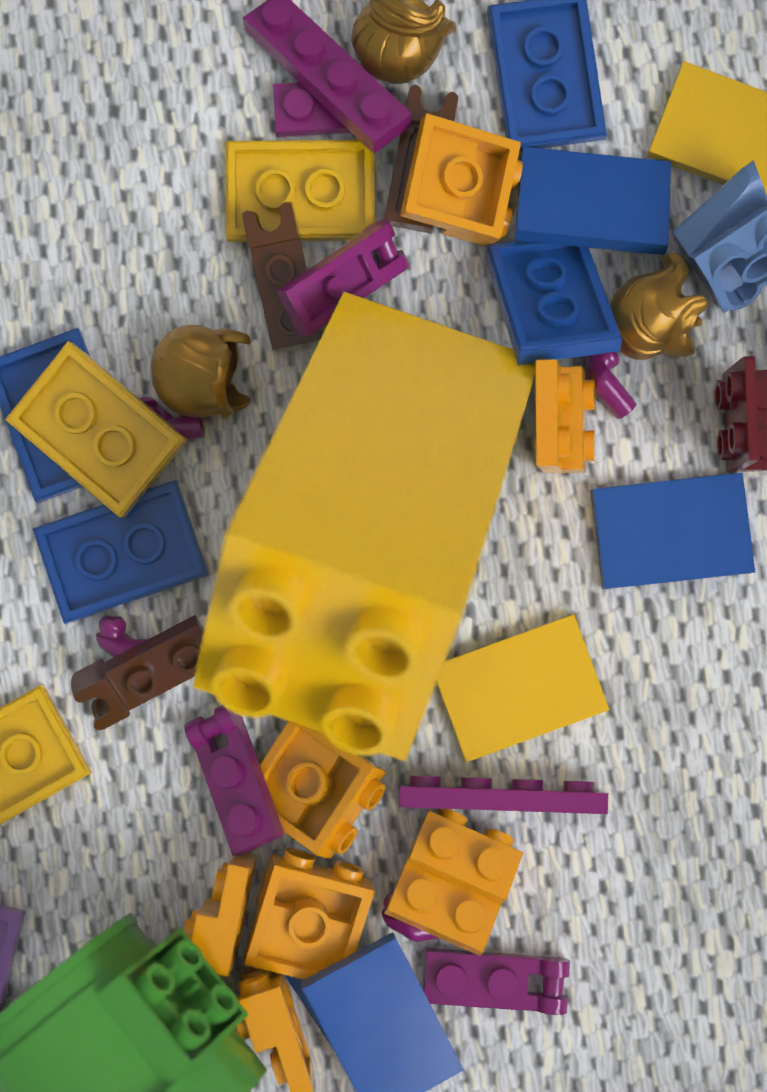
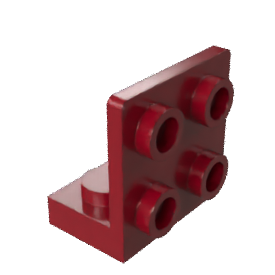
(744, 402)

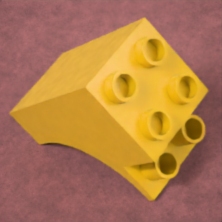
(364, 529)

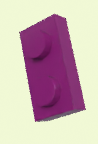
(301, 113)

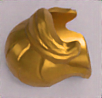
(400, 38)
(655, 314)
(195, 371)

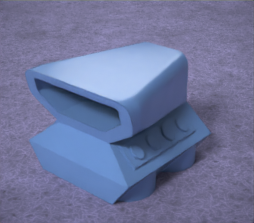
(729, 240)

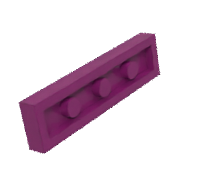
(328, 73)
(524, 796)

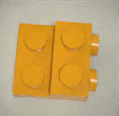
(462, 180)
(561, 409)
(319, 789)
(455, 880)
(307, 915)
(221, 919)
(275, 1025)

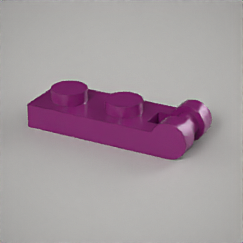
(351, 269)
(235, 781)
(495, 980)

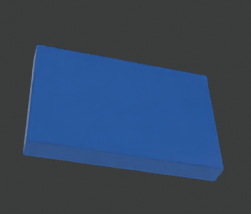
(547, 72)
(594, 201)
(551, 301)
(17, 375)
(672, 531)
(111, 560)
(381, 1021)

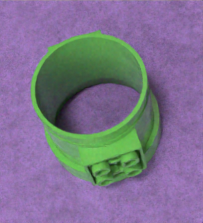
(128, 1022)

